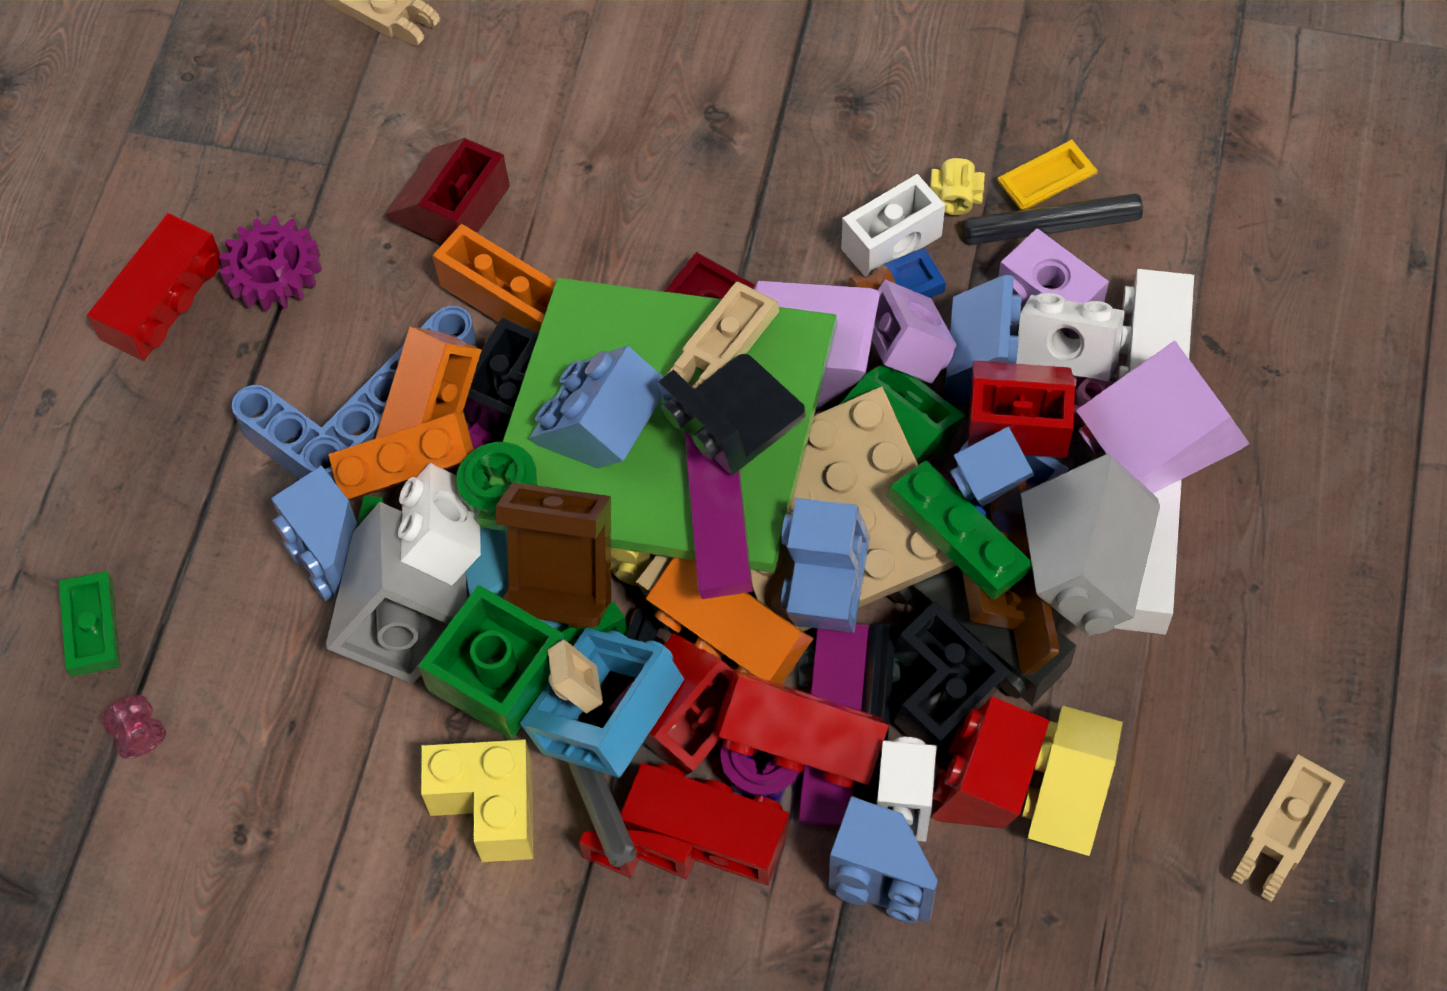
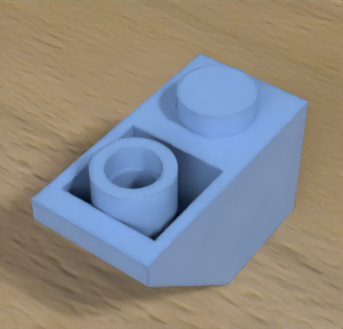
(991, 467)

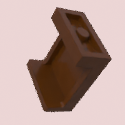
(558, 553)

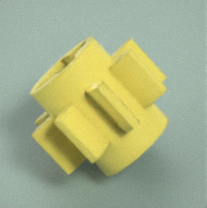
(958, 185)

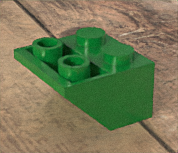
(922, 414)

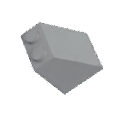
(1091, 542)
(386, 609)

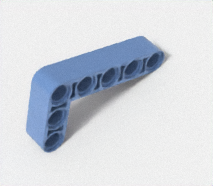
(360, 412)

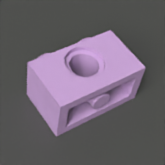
(1044, 262)
(911, 333)

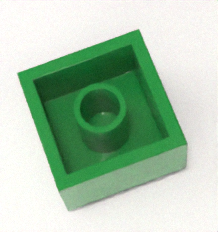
(491, 661)

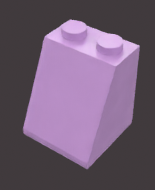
(853, 335)
(1161, 421)

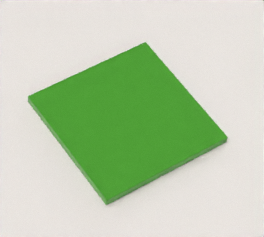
(652, 482)

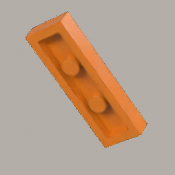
(401, 455)

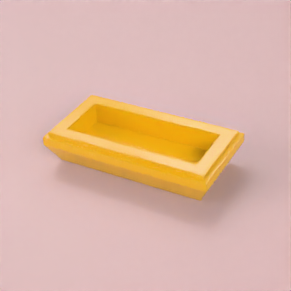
(1047, 175)

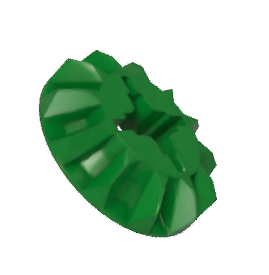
(493, 460)

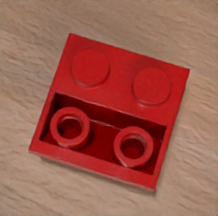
(1029, 400)
(687, 724)
(989, 766)

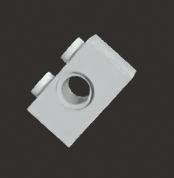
(892, 225)
(1045, 344)
(437, 526)
(908, 781)

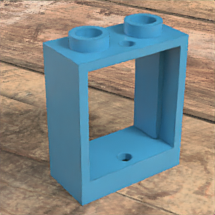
(609, 749)

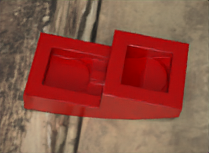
(652, 848)

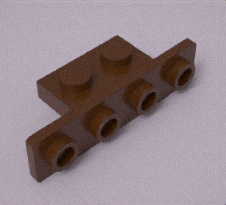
(1020, 605)

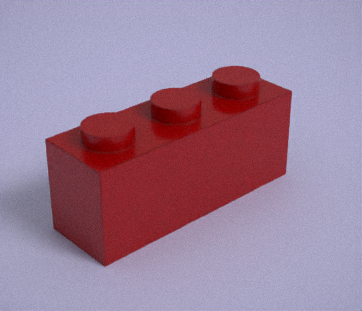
(155, 287)
(800, 729)
(722, 826)

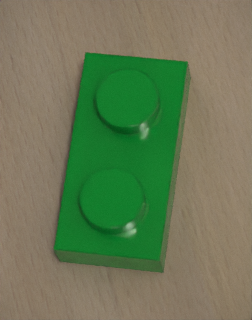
(89, 624)

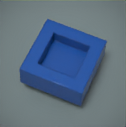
(917, 273)

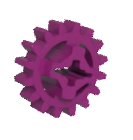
(266, 263)

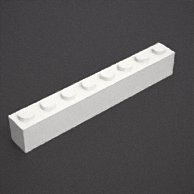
(1158, 315)

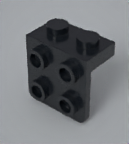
(732, 412)

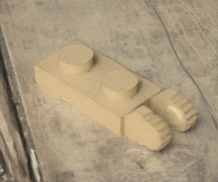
(390, 16)
(726, 332)
(1290, 822)

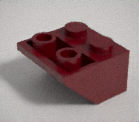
(452, 188)

